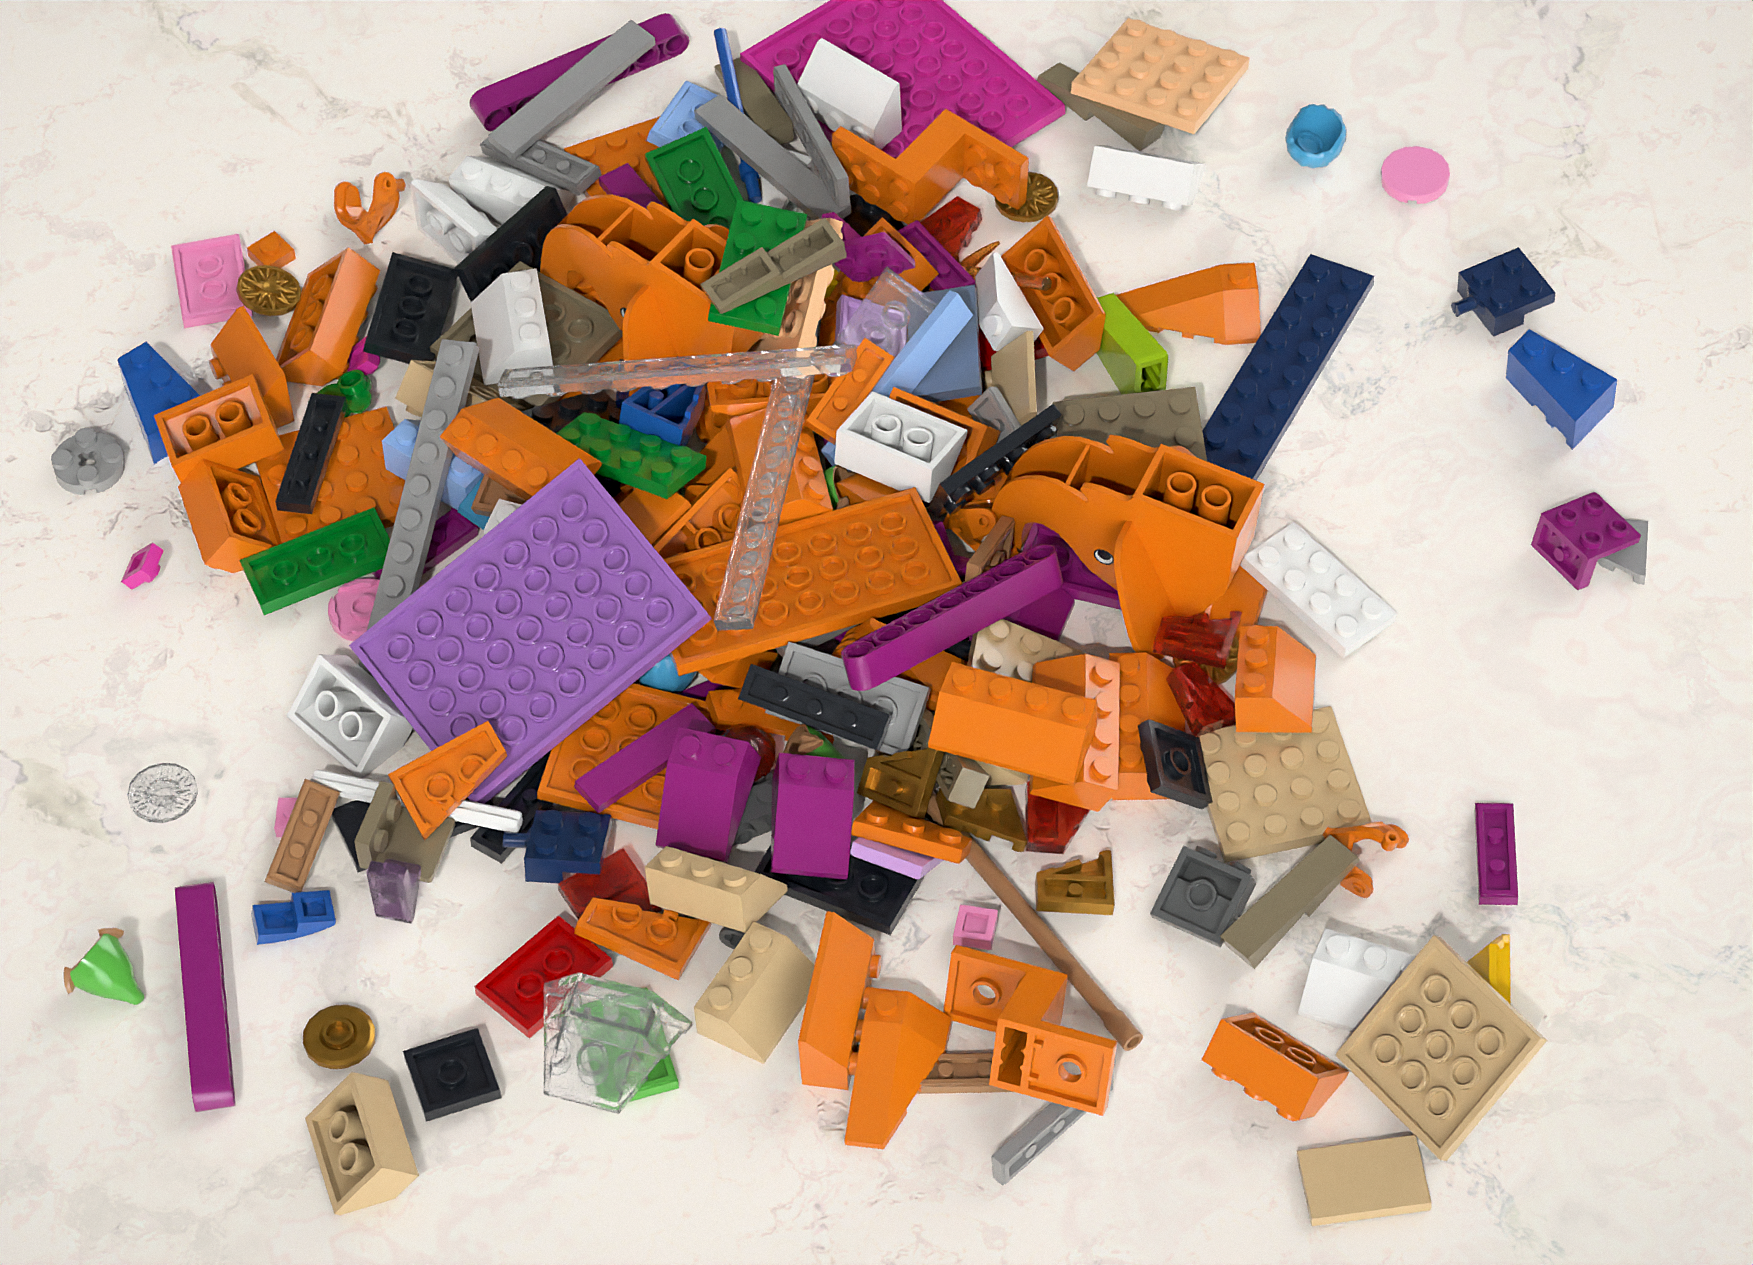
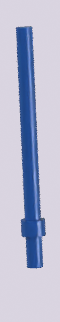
(746, 172)

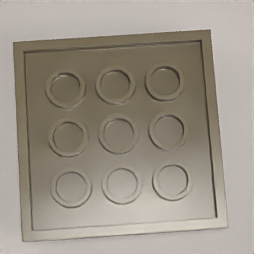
(575, 326)
(1145, 417)

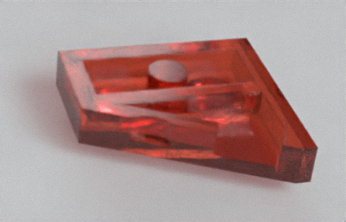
(954, 225)
(1200, 700)
(1050, 823)
(617, 882)

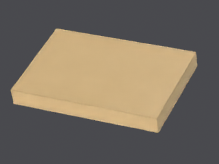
(1363, 1180)

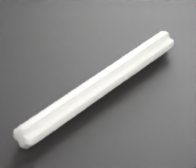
(466, 812)

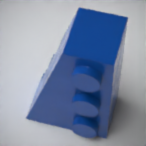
(1561, 385)
(152, 389)
(665, 412)

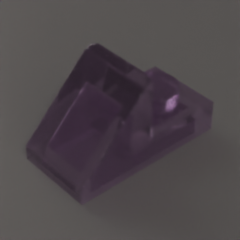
(394, 889)

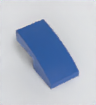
(300, 917)

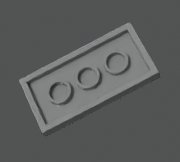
(894, 697)

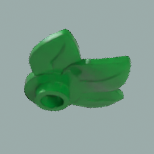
(355, 388)

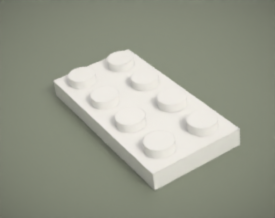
(1318, 589)

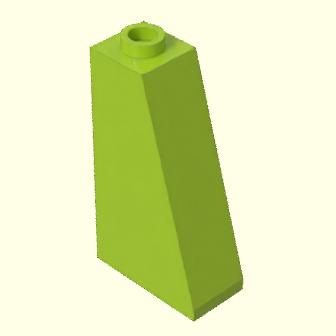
(1130, 351)

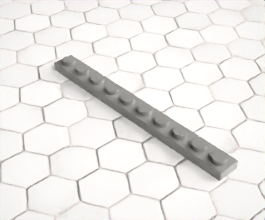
(424, 479)

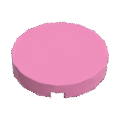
(1415, 174)
(352, 607)

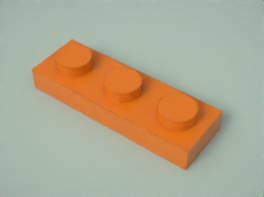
(849, 390)

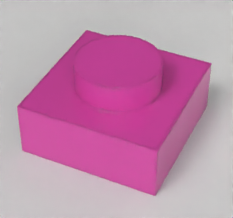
(361, 360)
(143, 566)

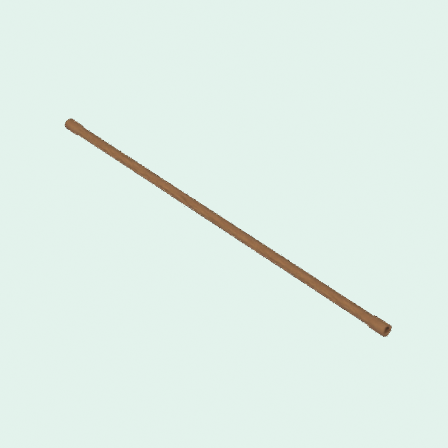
(1114, 1019)

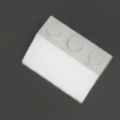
(851, 95)
(1144, 176)
(498, 187)
(449, 219)
(511, 325)
(898, 445)
(349, 714)
(1349, 979)

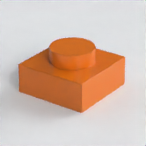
(271, 251)

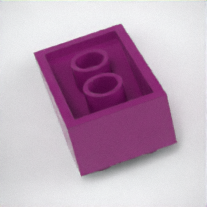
(705, 793)
(812, 815)

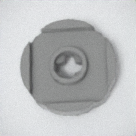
(86, 446)

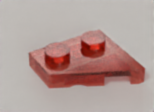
(1198, 638)

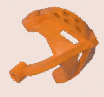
(383, 205)
(974, 523)
(1388, 835)

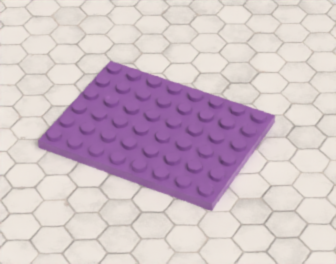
(532, 626)

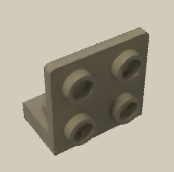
(392, 834)

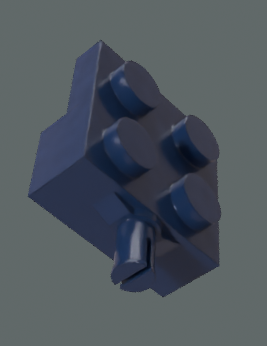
(1502, 291)
(562, 844)

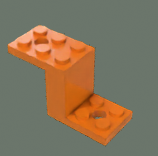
(932, 167)
(1029, 1030)

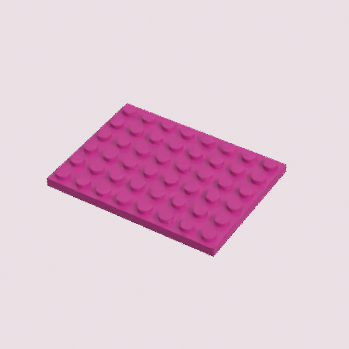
(931, 56)

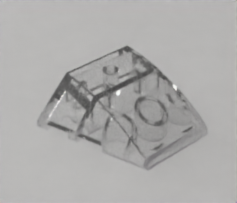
(604, 1039)

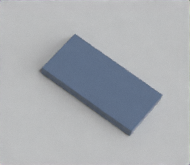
(959, 367)

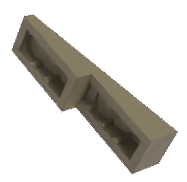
(760, 103)
(1133, 128)
(770, 270)
(958, 776)
(1286, 902)

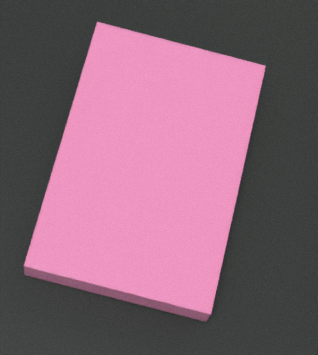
(208, 279)

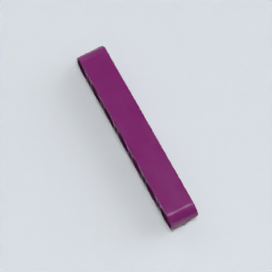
(504, 98)
(952, 617)
(204, 997)

